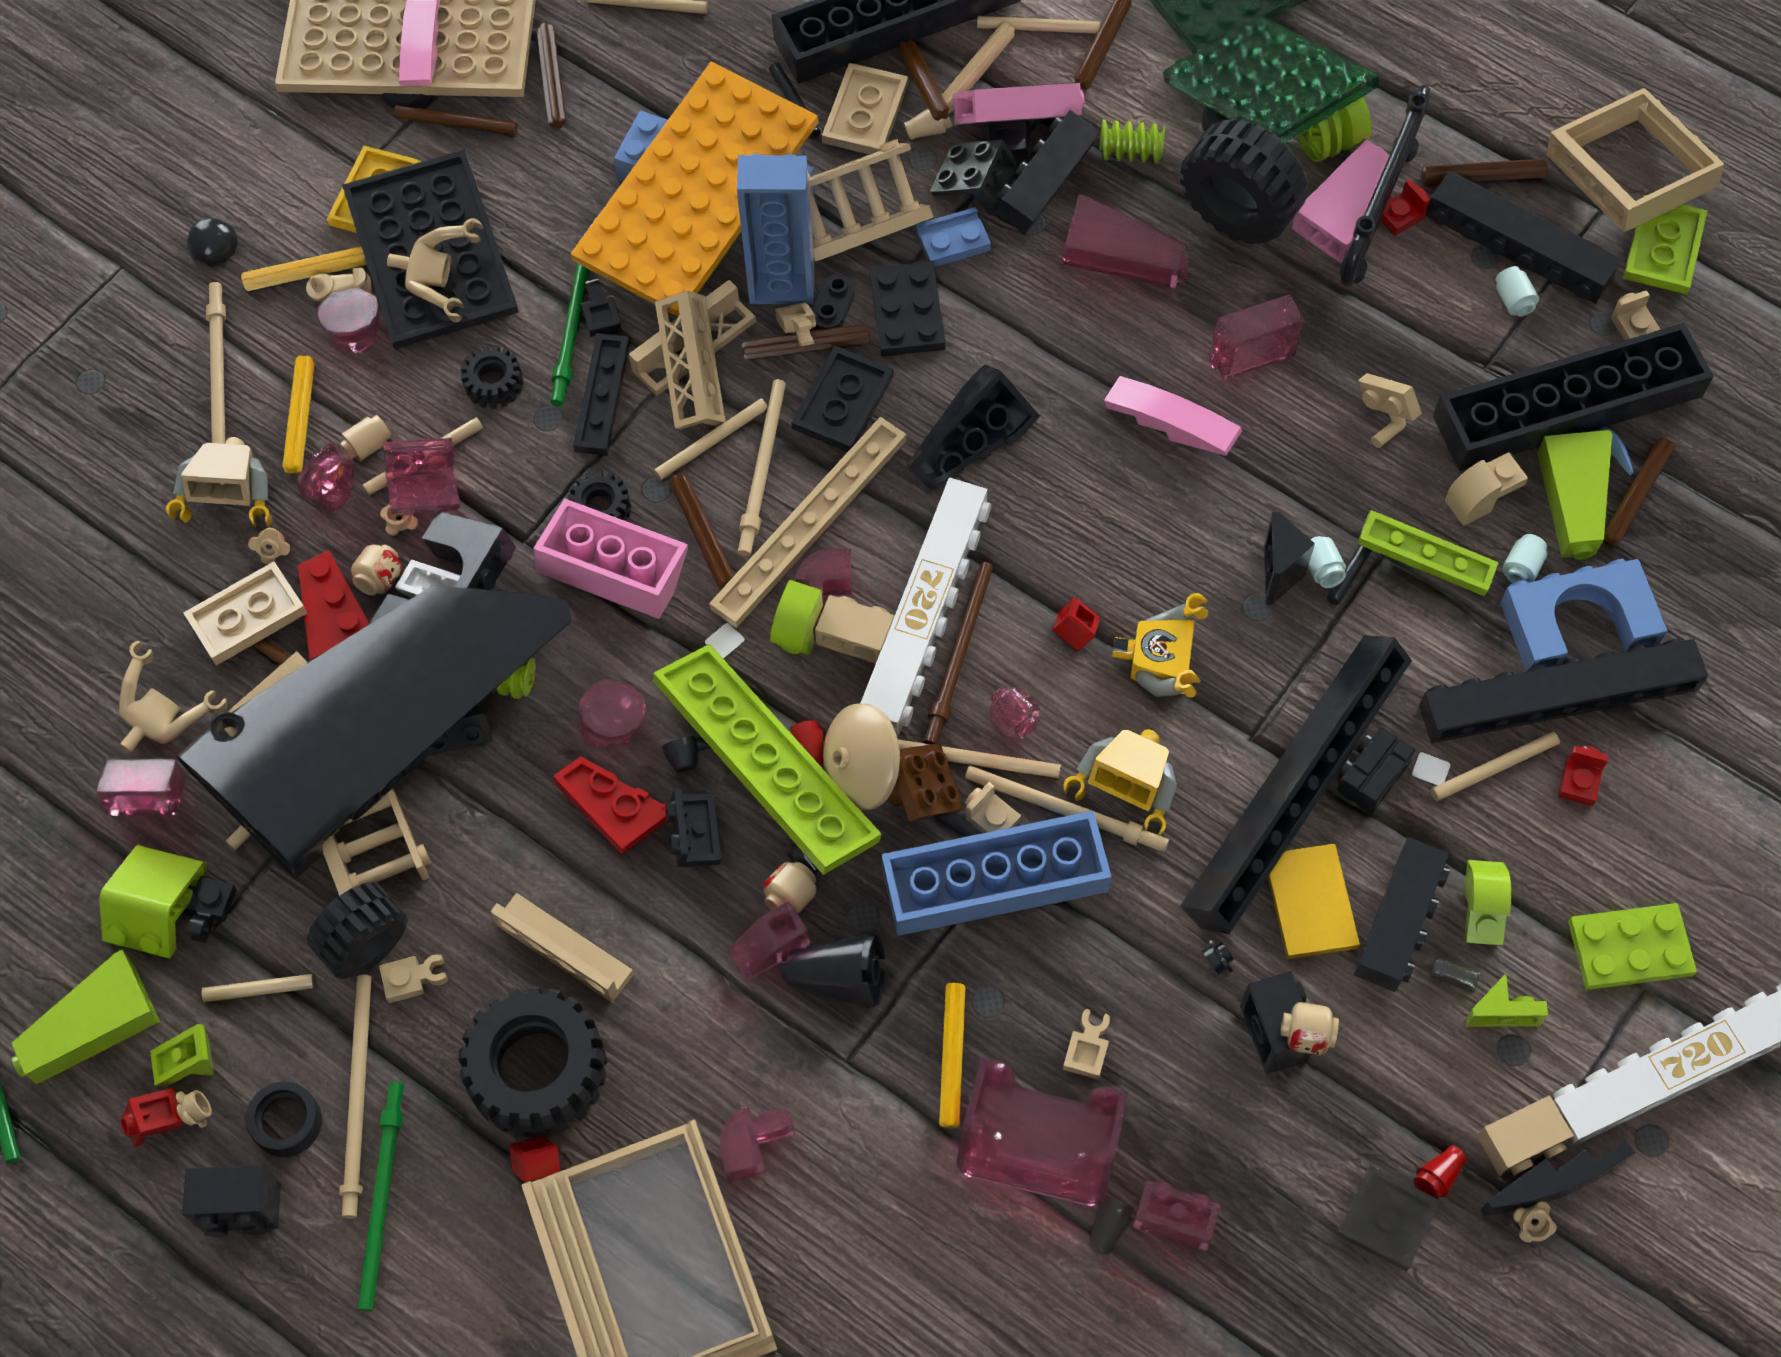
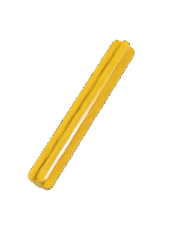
(303, 268)
(298, 415)
(952, 1055)

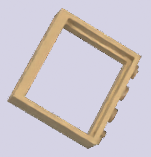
(1567, 153)

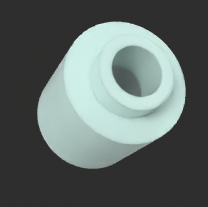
(1516, 291)
(1525, 559)
(1326, 563)

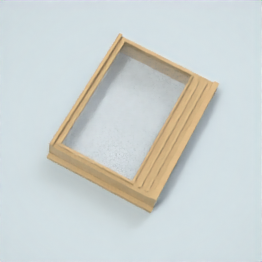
(648, 1254)

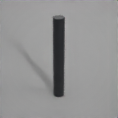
(789, 91)
(1352, 570)

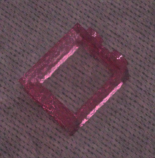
(1256, 337)

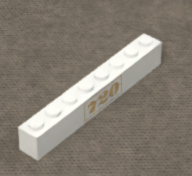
(925, 601)
(1671, 1068)

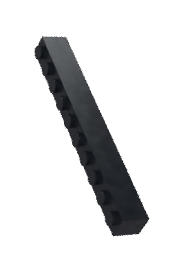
(1296, 784)

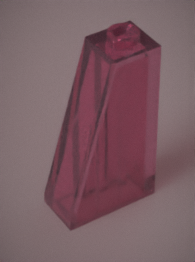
(1122, 246)

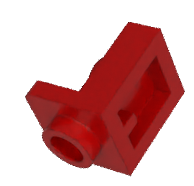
(1406, 208)
(1582, 775)
(150, 1115)

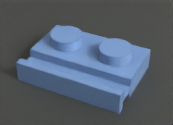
(953, 237)

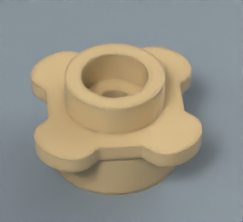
(393, 525)
(273, 538)
(193, 1108)
(1535, 1232)

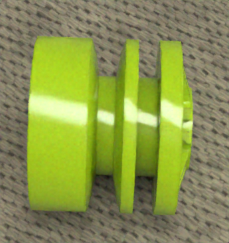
(1339, 132)

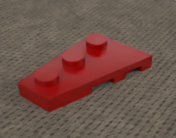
(329, 604)
(612, 806)

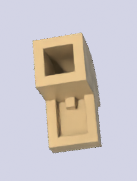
(1481, 485)

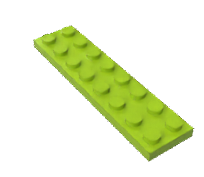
(767, 759)

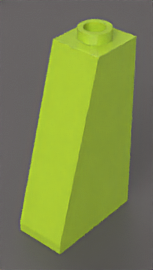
(1577, 488)
(86, 1021)

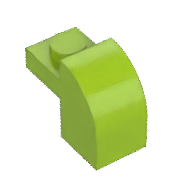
(796, 618)
(1489, 901)

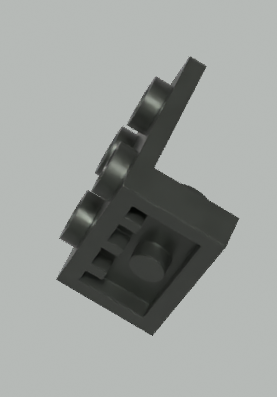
(976, 169)

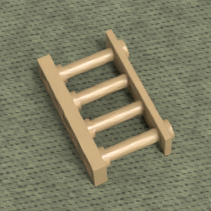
(882, 222)
(340, 853)

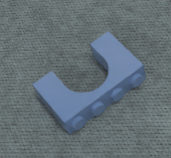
(1616, 588)

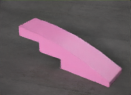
(418, 42)
(1178, 417)

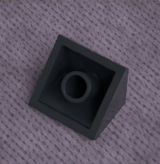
(1285, 557)

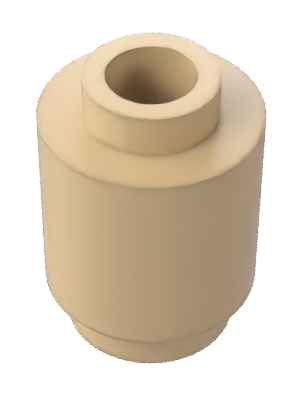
(364, 438)

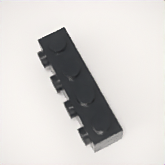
(1046, 172)
(1402, 914)

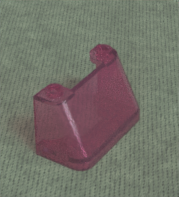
(1040, 1138)

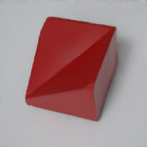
(1076, 623)
(534, 1158)

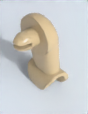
(323, 285)

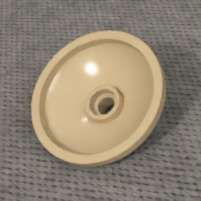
(862, 755)

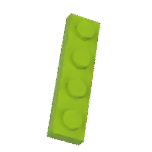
(1427, 553)

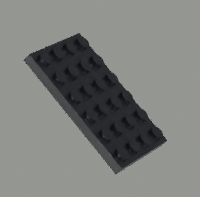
(407, 204)

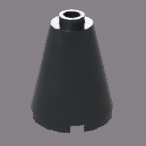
(839, 969)

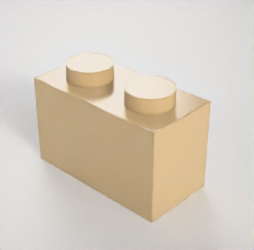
(853, 628)
(1525, 1137)

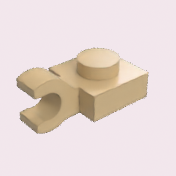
(797, 320)

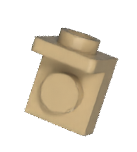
(1633, 317)
(988, 811)

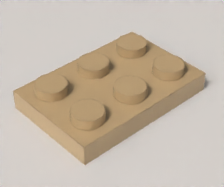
(865, 109)
(245, 613)

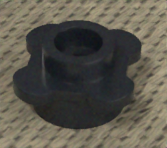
(1218, 957)

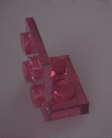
(420, 476)

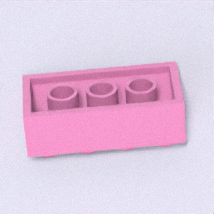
(610, 558)

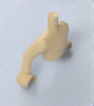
(431, 267)
(155, 713)

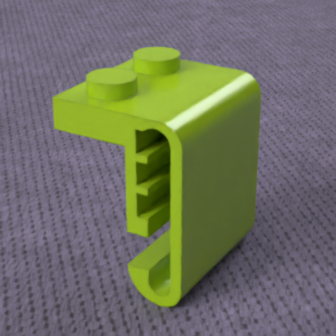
(147, 899)

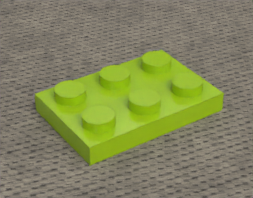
(1666, 249)
(1632, 946)

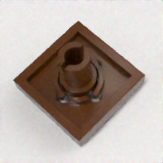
(925, 784)

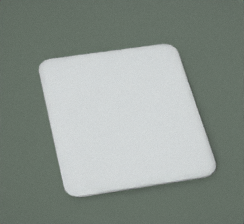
(725, 640)
(1430, 769)

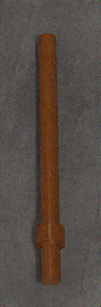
(940, 710)

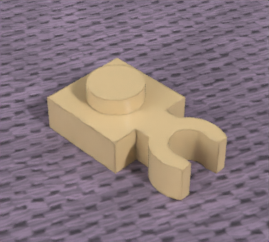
(406, 977)
(1087, 1050)

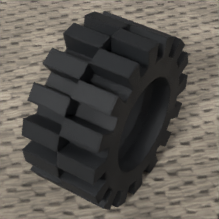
(486, 362)
(603, 486)

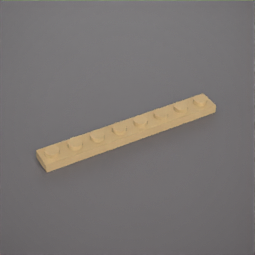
(807, 522)

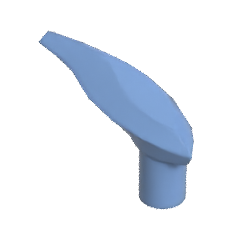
(1619, 451)

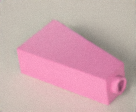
(1017, 103)
(1335, 206)

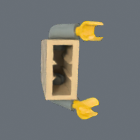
(221, 476)

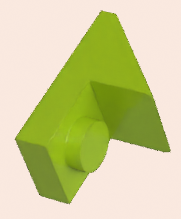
(1498, 1011)
(182, 1056)

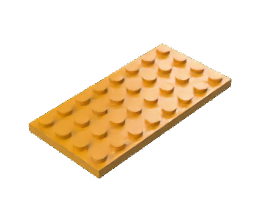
(681, 199)

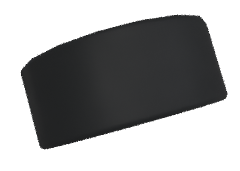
(270, 1095)

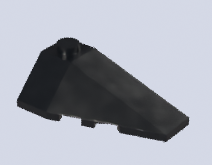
(976, 422)

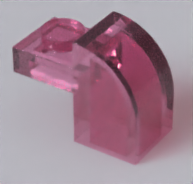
(828, 571)
(741, 1139)

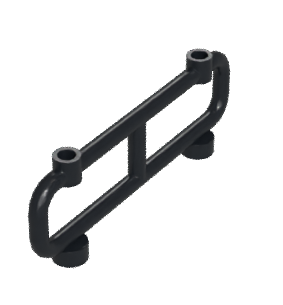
(1403, 150)

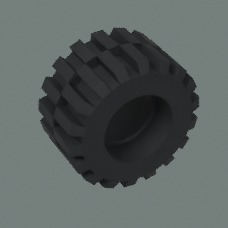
(357, 930)

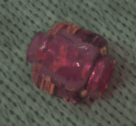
(1014, 711)

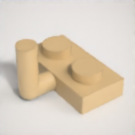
(1392, 398)

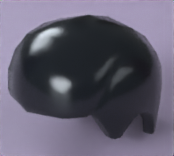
(212, 241)

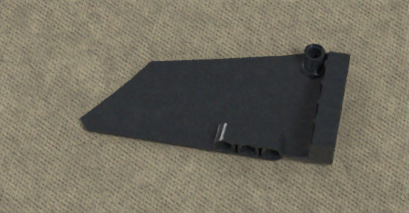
(364, 714)

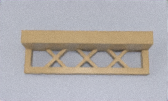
(719, 304)
(699, 356)
(563, 947)

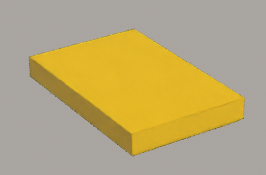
(369, 163)
(1312, 903)

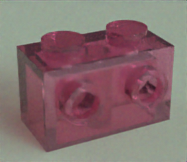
(152, 785)
(1177, 1214)

